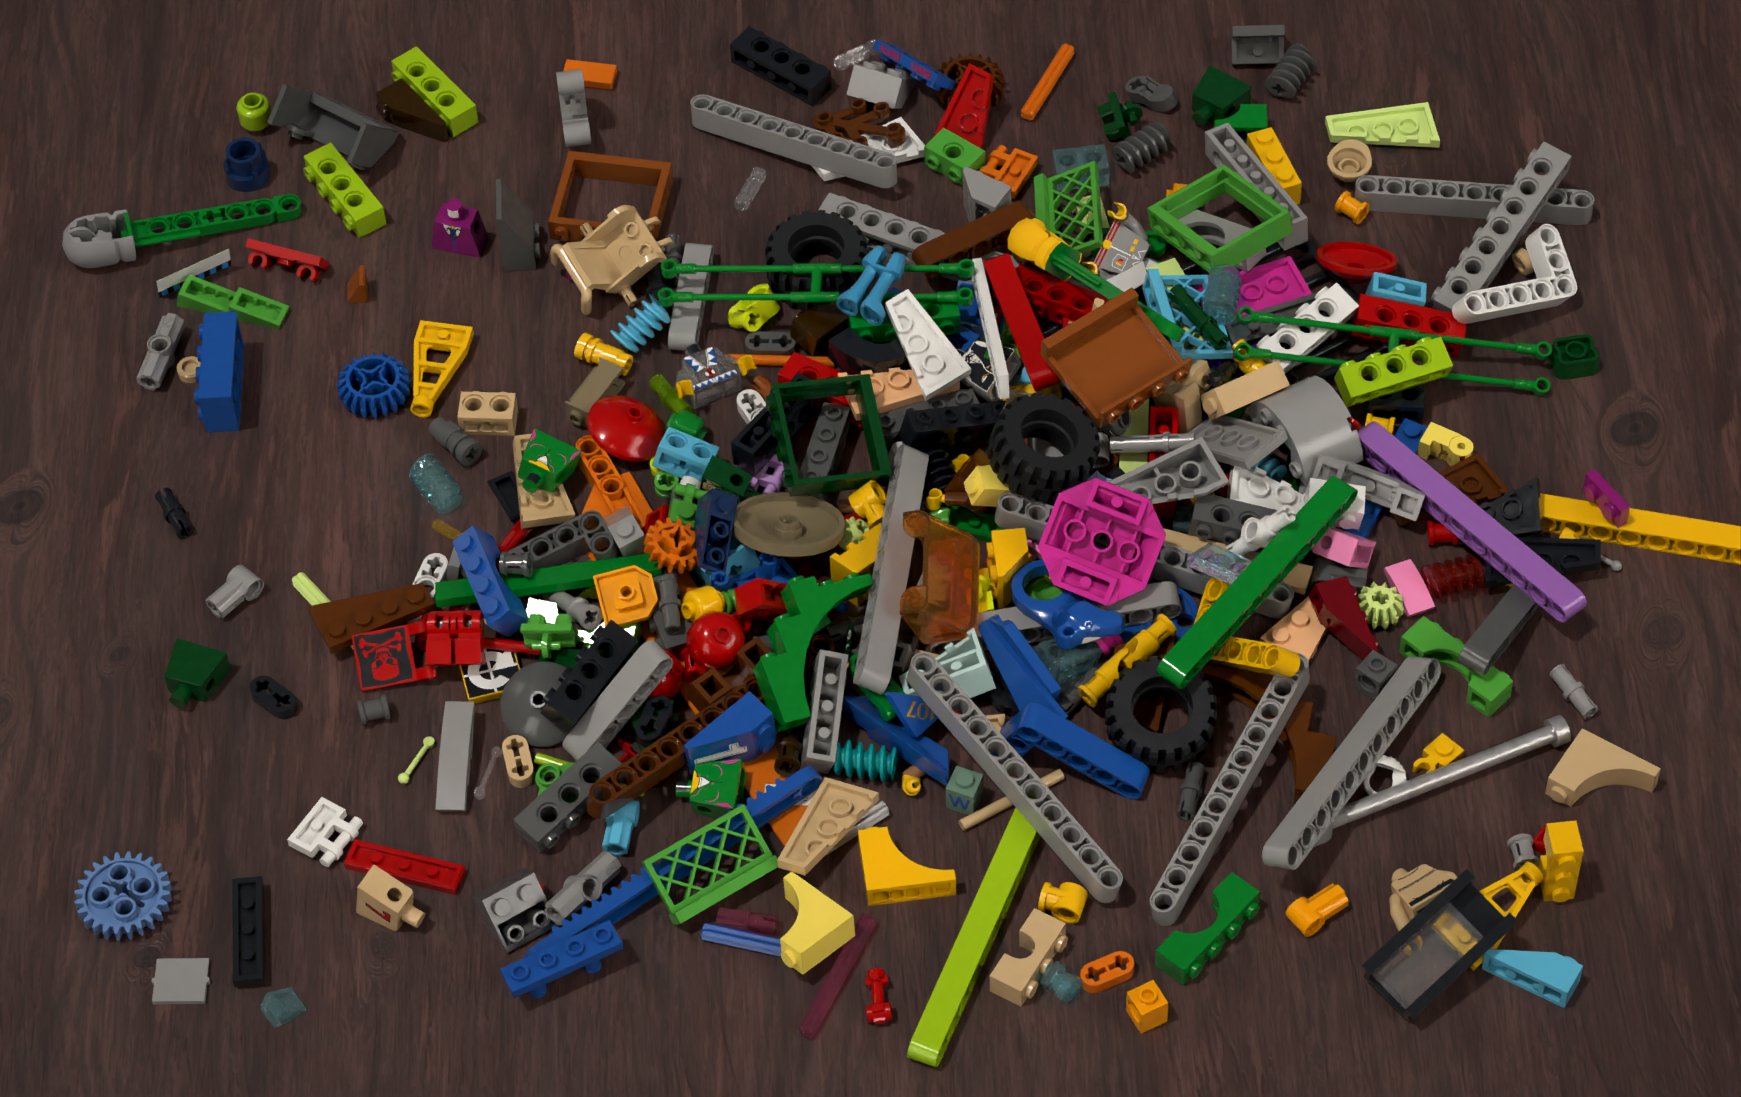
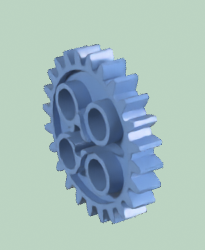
(138, 876)

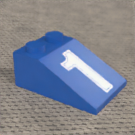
(738, 733)

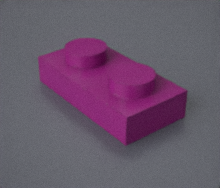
(1606, 498)

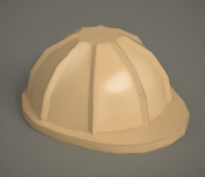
(1349, 160)

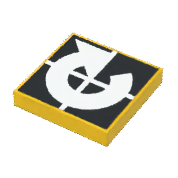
(489, 680)

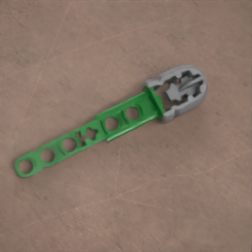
(90, 242)

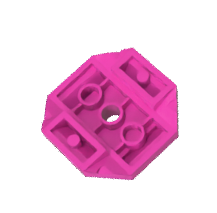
(1094, 571)

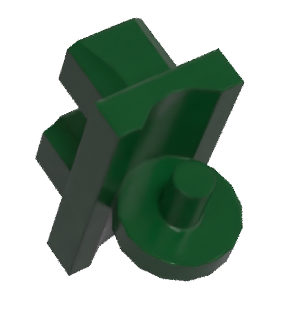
(1122, 114)

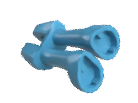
(871, 308)

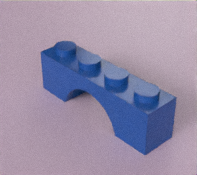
(497, 602)

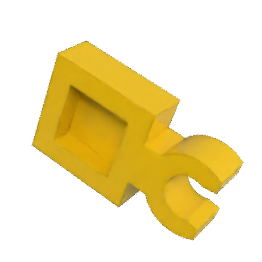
(1438, 754)

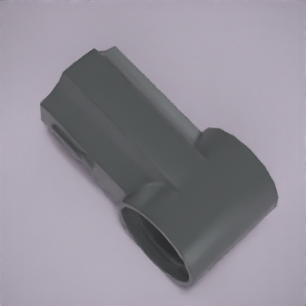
(1327, 569)

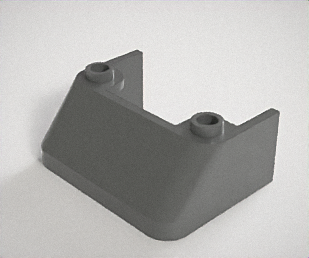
(331, 121)

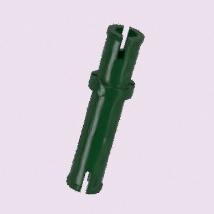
(1204, 324)

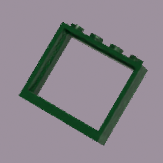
(824, 388)

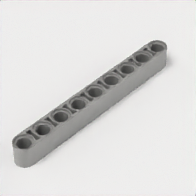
(794, 141)
(1464, 199)
(1135, 610)

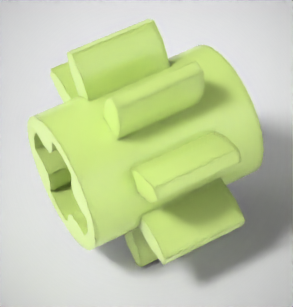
(853, 532)

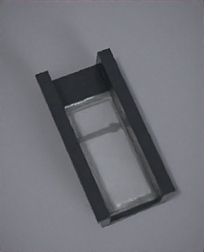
(1436, 947)

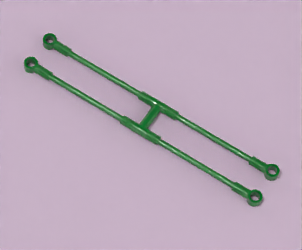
(670, 269)
(1394, 335)

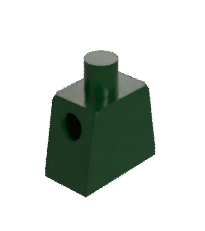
(1218, 96)
(194, 672)

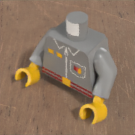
(1123, 246)

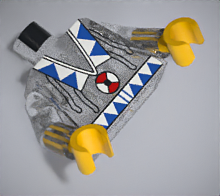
(710, 374)

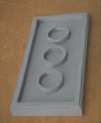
(1238, 440)

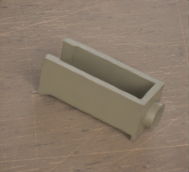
(600, 383)

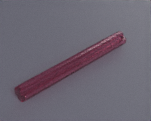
(836, 977)

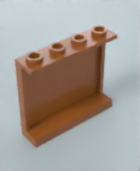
(1114, 359)

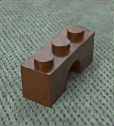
(715, 684)

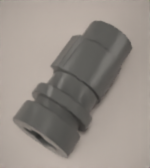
(460, 444)

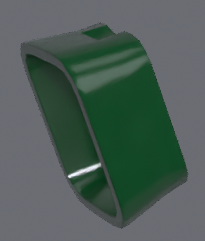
(1574, 357)

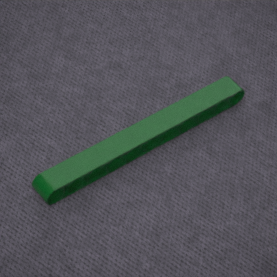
(1256, 582)

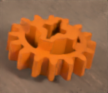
(671, 545)

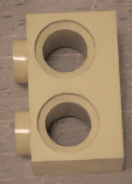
(488, 413)

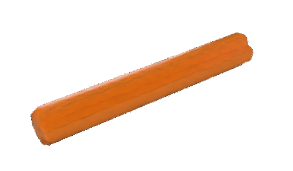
(1047, 82)

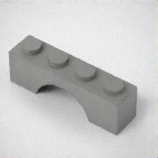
(1219, 232)

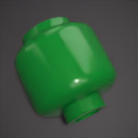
(687, 423)

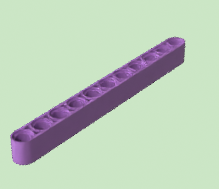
(1473, 524)

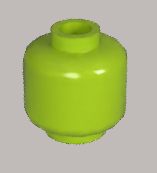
(253, 111)

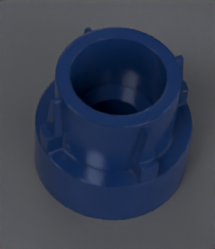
(246, 165)

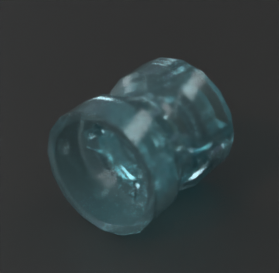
(1061, 981)

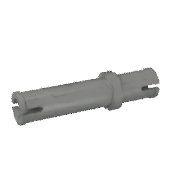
(1149, 443)

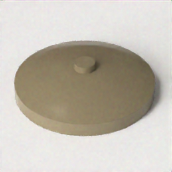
(788, 524)

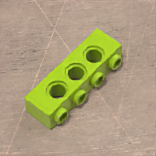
(435, 90)
(344, 190)
(1358, 390)

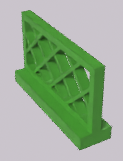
(1048, 200)
(717, 889)

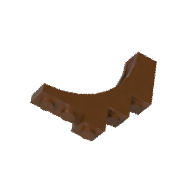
(1306, 749)

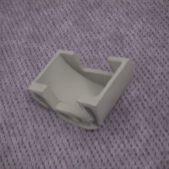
(1313, 423)

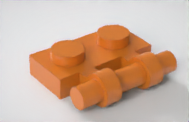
(1015, 167)

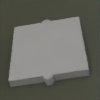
(181, 981)

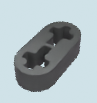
(770, 343)

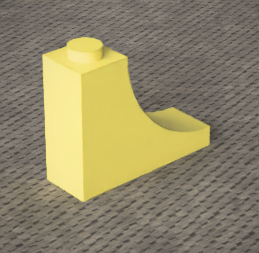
(985, 487)
(819, 927)

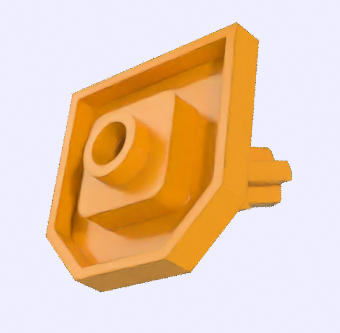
(626, 595)

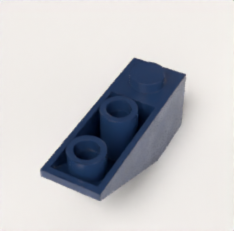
(714, 529)

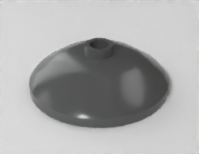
(519, 707)

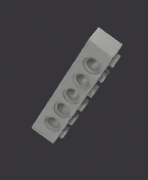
(1227, 148)

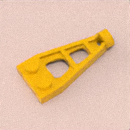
(443, 338)
(1520, 885)

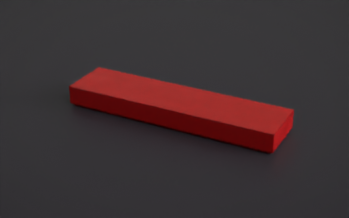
(406, 866)

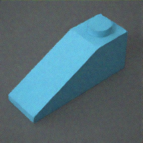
(1541, 973)

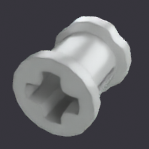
(1522, 850)

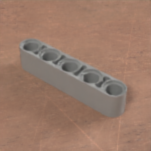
(688, 317)
(619, 699)

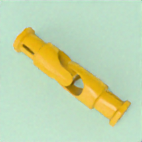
(1139, 647)

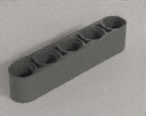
(1497, 631)

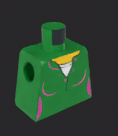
(547, 462)
(714, 787)

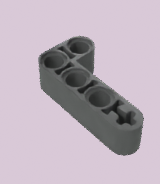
(582, 542)

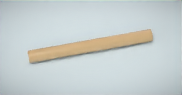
(1003, 803)

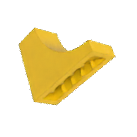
(894, 877)

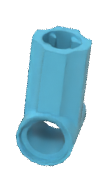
(620, 828)

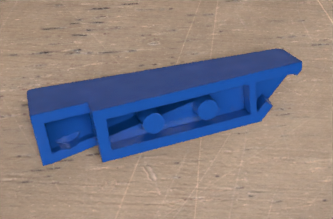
(918, 751)

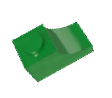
(1247, 120)

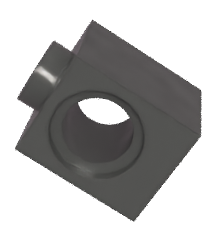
(1374, 674)

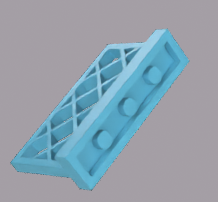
(1158, 300)

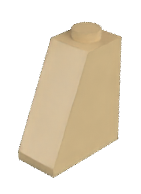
(1244, 390)

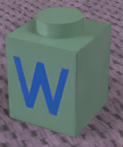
(964, 790)

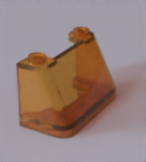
(949, 591)

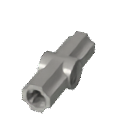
(161, 351)
(582, 887)

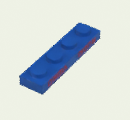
(907, 62)

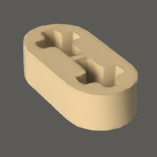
(513, 762)

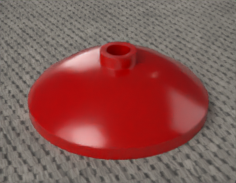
(1356, 260)
(625, 427)

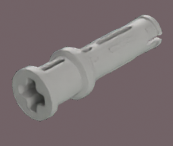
(578, 608)

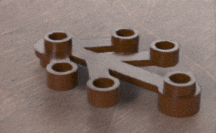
(829, 122)

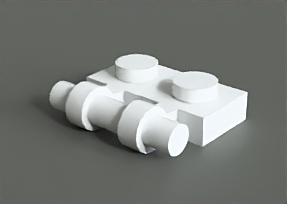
(317, 828)

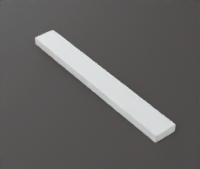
(990, 330)

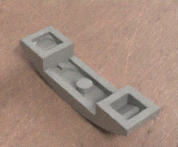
(1380, 488)

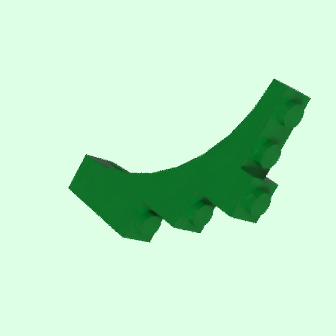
(782, 671)

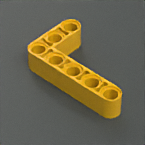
(1247, 653)

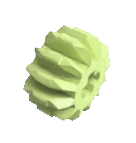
(1381, 605)

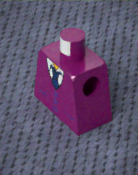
(459, 230)

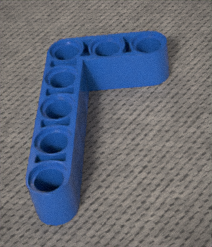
(1077, 748)

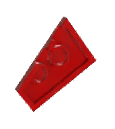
(969, 106)

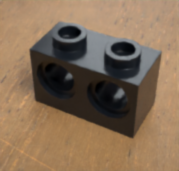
(1401, 405)

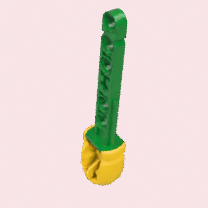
(1035, 243)

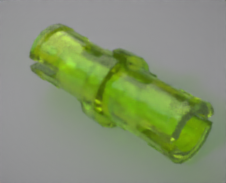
(668, 394)

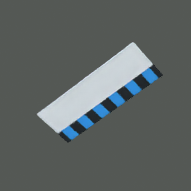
(200, 270)

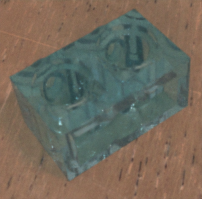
(1070, 158)
(1068, 663)

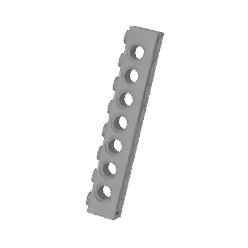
(1546, 160)
(892, 231)

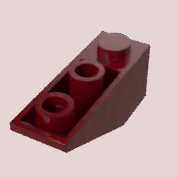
(1340, 613)

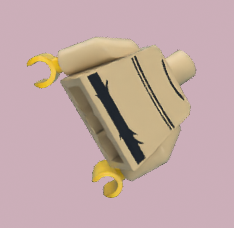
(1415, 890)

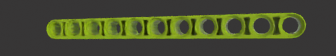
(974, 941)

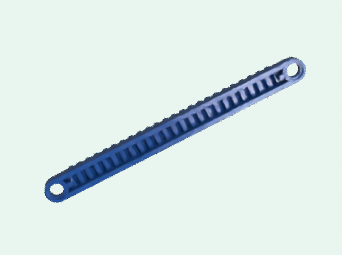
(641, 888)

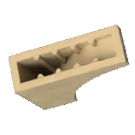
(1595, 764)

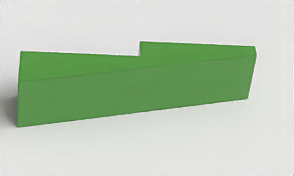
(250, 306)

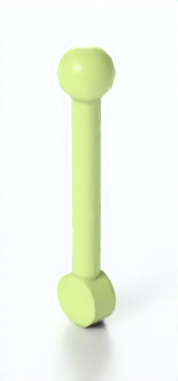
(429, 743)

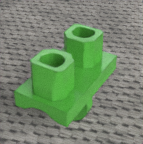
(548, 635)

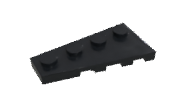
(1563, 554)

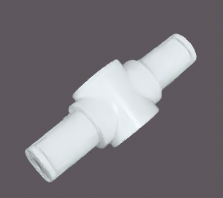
(1260, 532)

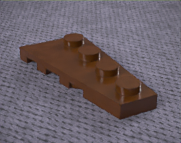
(1473, 479)

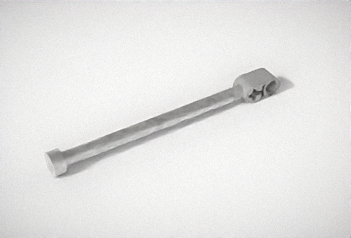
(1554, 732)

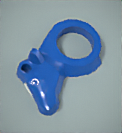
(1065, 616)

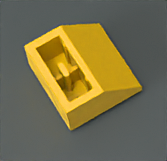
(1005, 557)

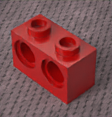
(760, 599)

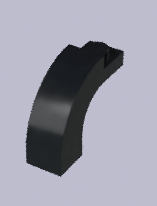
(857, 355)

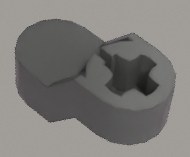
(1151, 93)

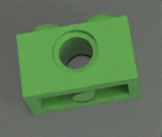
(950, 155)

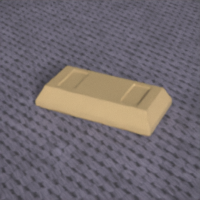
(1189, 407)

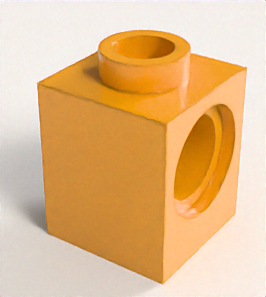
(1147, 1006)

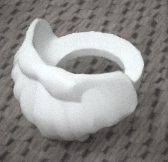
(1391, 763)

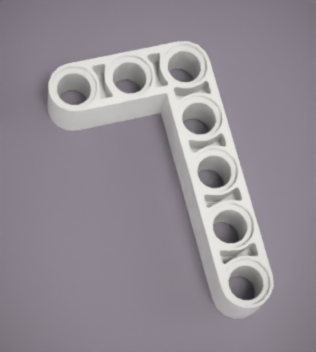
(1553, 284)

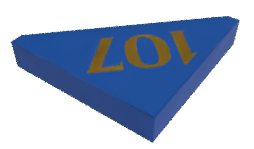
(912, 712)

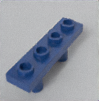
(768, 567)
(560, 959)

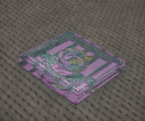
(1218, 562)

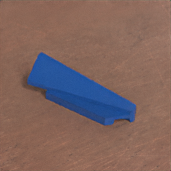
(1020, 665)

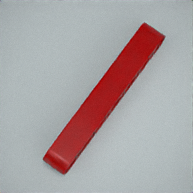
(1020, 320)

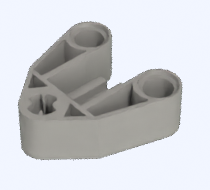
(573, 108)

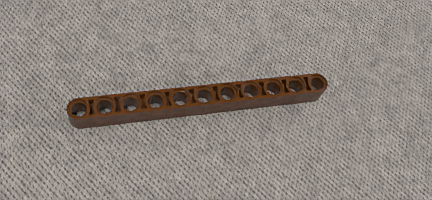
(673, 743)

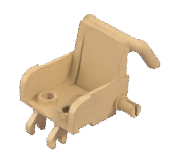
(612, 255)

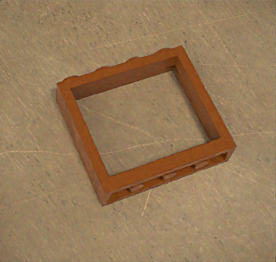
(612, 169)

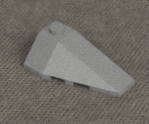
(1176, 475)

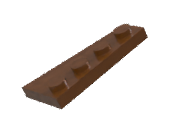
(369, 613)

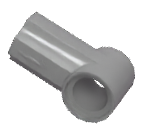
(239, 585)

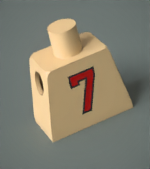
(387, 900)

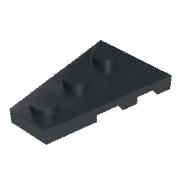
(1518, 510)

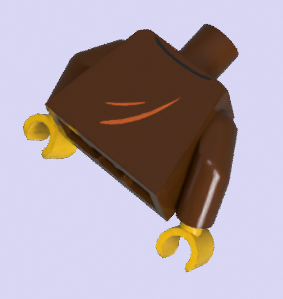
(955, 490)

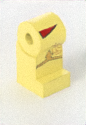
(1444, 445)

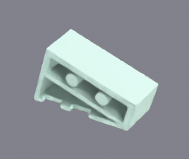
(965, 664)

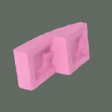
(1411, 587)

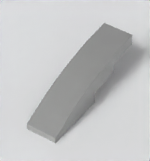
(455, 756)

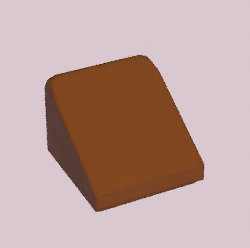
(358, 286)

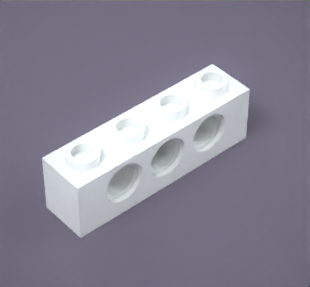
(1331, 300)

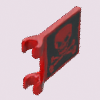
(387, 657)

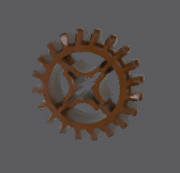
(955, 69)

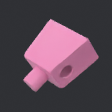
(1345, 548)

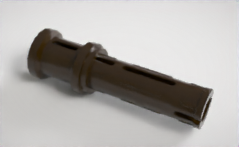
(788, 751)

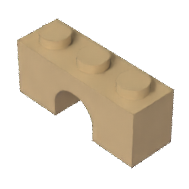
(1018, 978)

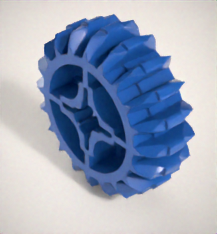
(375, 392)

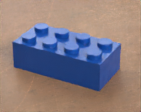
(220, 372)

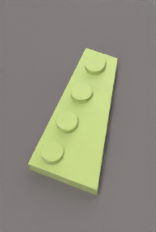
(1386, 126)

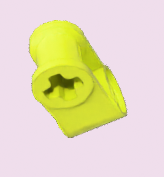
(753, 313)

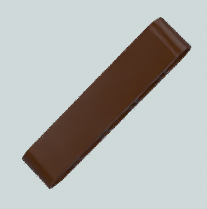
(972, 239)

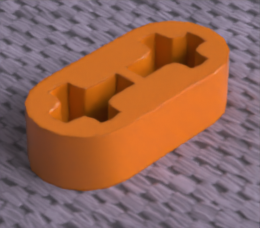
(1106, 970)

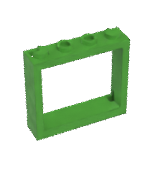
(1166, 212)

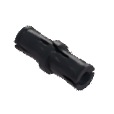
(174, 513)

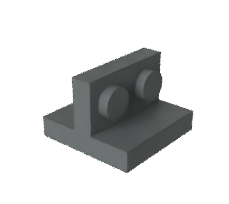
(1257, 44)

